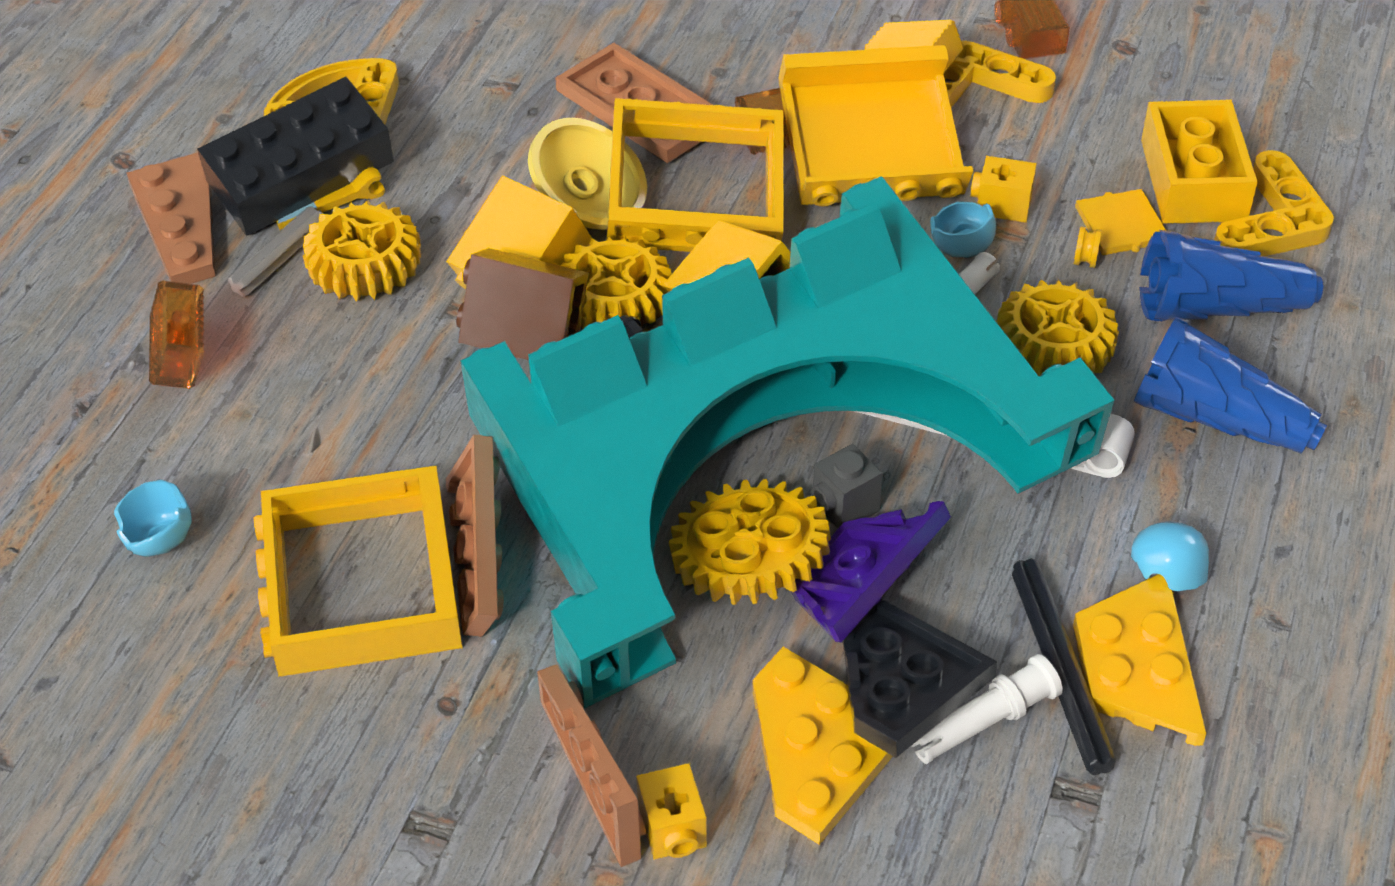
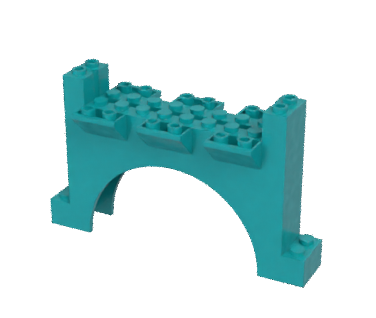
(853, 325)

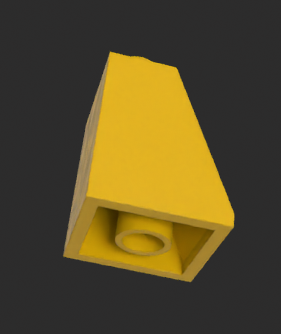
(521, 224)
(729, 245)

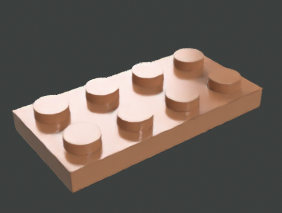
(622, 75)

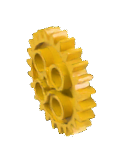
(750, 541)

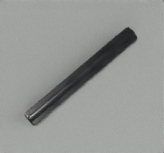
(1056, 647)

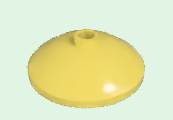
(573, 166)

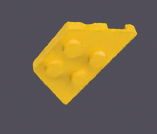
(1139, 660)

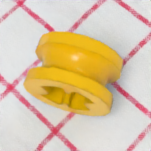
(1087, 247)

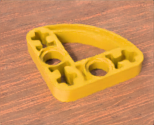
(361, 73)

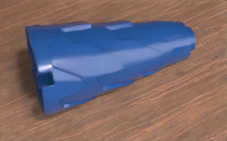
(1203, 279)
(1206, 384)

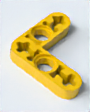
(975, 65)
(1300, 221)

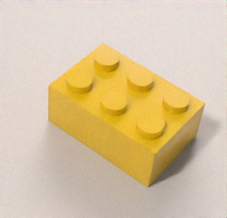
(1198, 161)

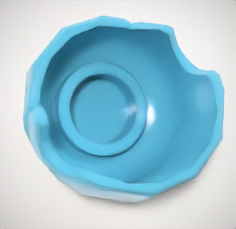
(963, 229)
(153, 518)
(1174, 552)

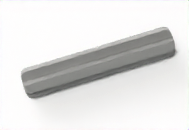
(273, 253)

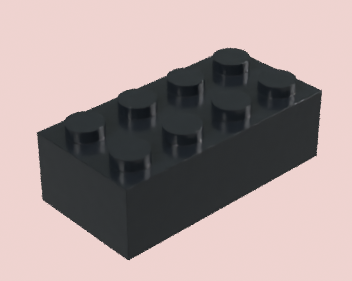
(295, 155)

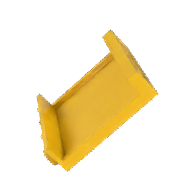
(869, 119)

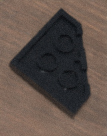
(907, 676)

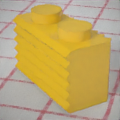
(919, 35)

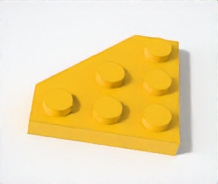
(811, 745)

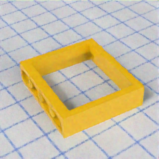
(692, 122)
(344, 502)

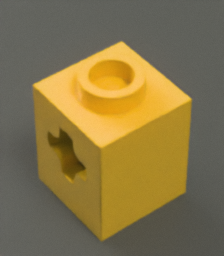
(1005, 187)
(672, 811)

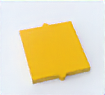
(1123, 217)

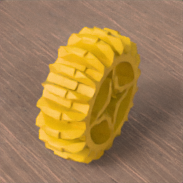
(362, 250)
(621, 279)
(1059, 325)

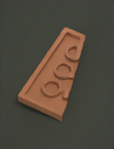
(178, 216)
(476, 545)
(593, 765)

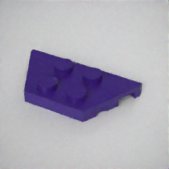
(863, 565)

